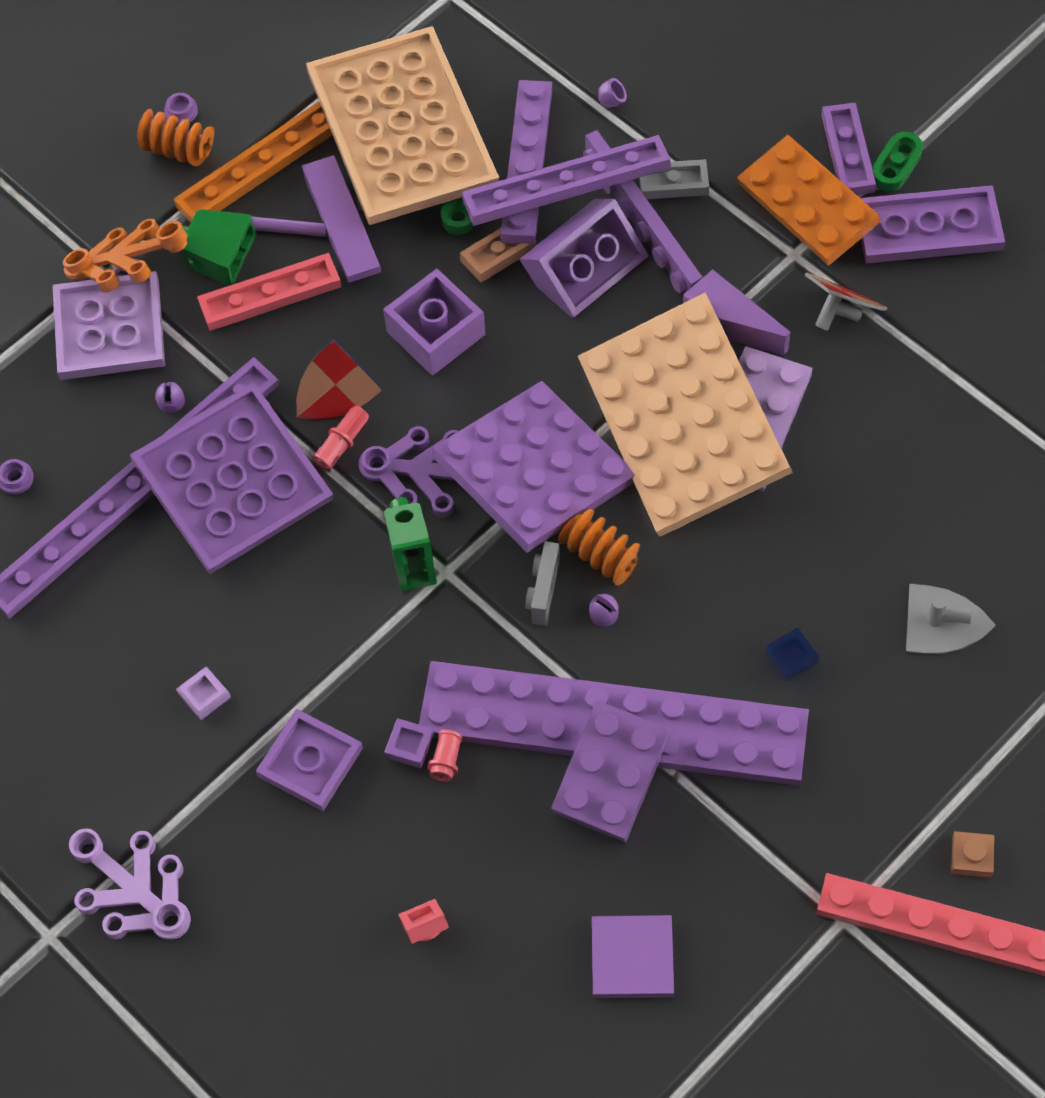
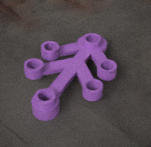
(419, 469)

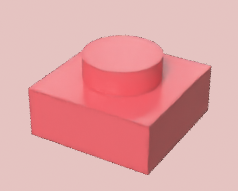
(423, 921)

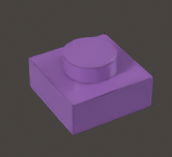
(409, 743)

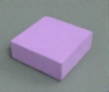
(203, 693)

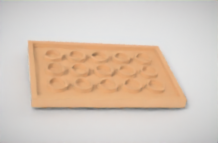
(401, 125)
(684, 415)

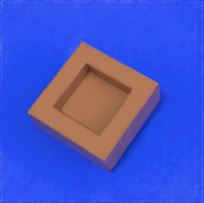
(972, 854)

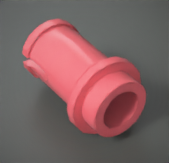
(443, 765)

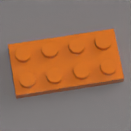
(808, 200)

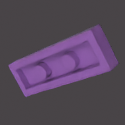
(848, 147)

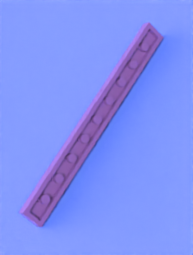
(103, 510)

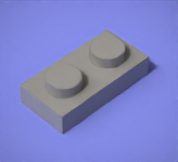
(681, 180)
(546, 569)

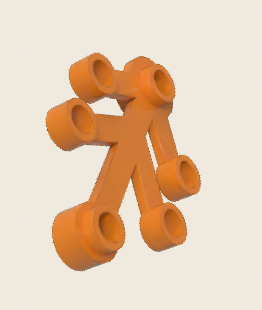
(84, 264)

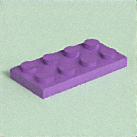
(933, 224)

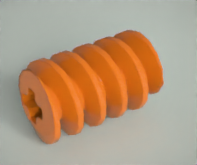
(174, 140)
(600, 546)

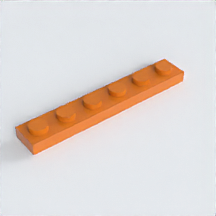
(256, 163)

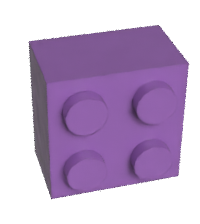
(434, 321)

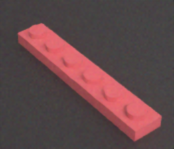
(933, 924)

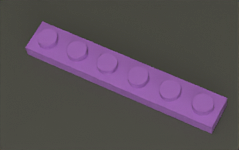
(527, 153)
(566, 180)
(649, 225)

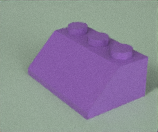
(585, 256)

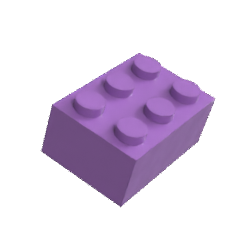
(610, 771)

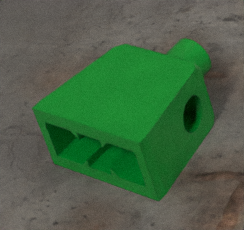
(218, 244)
(407, 532)

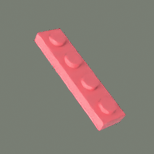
(269, 291)

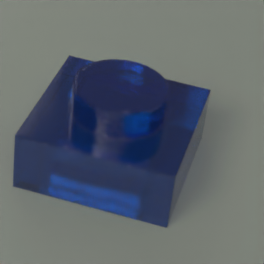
(792, 654)

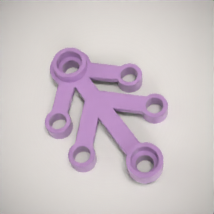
(134, 889)

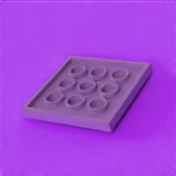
(533, 465)
(231, 477)

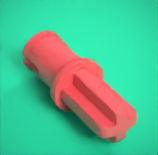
(340, 438)

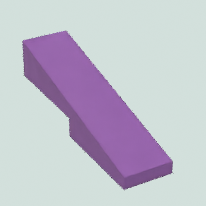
(341, 219)

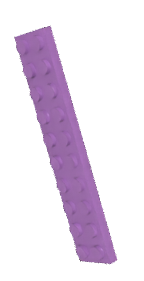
(552, 711)

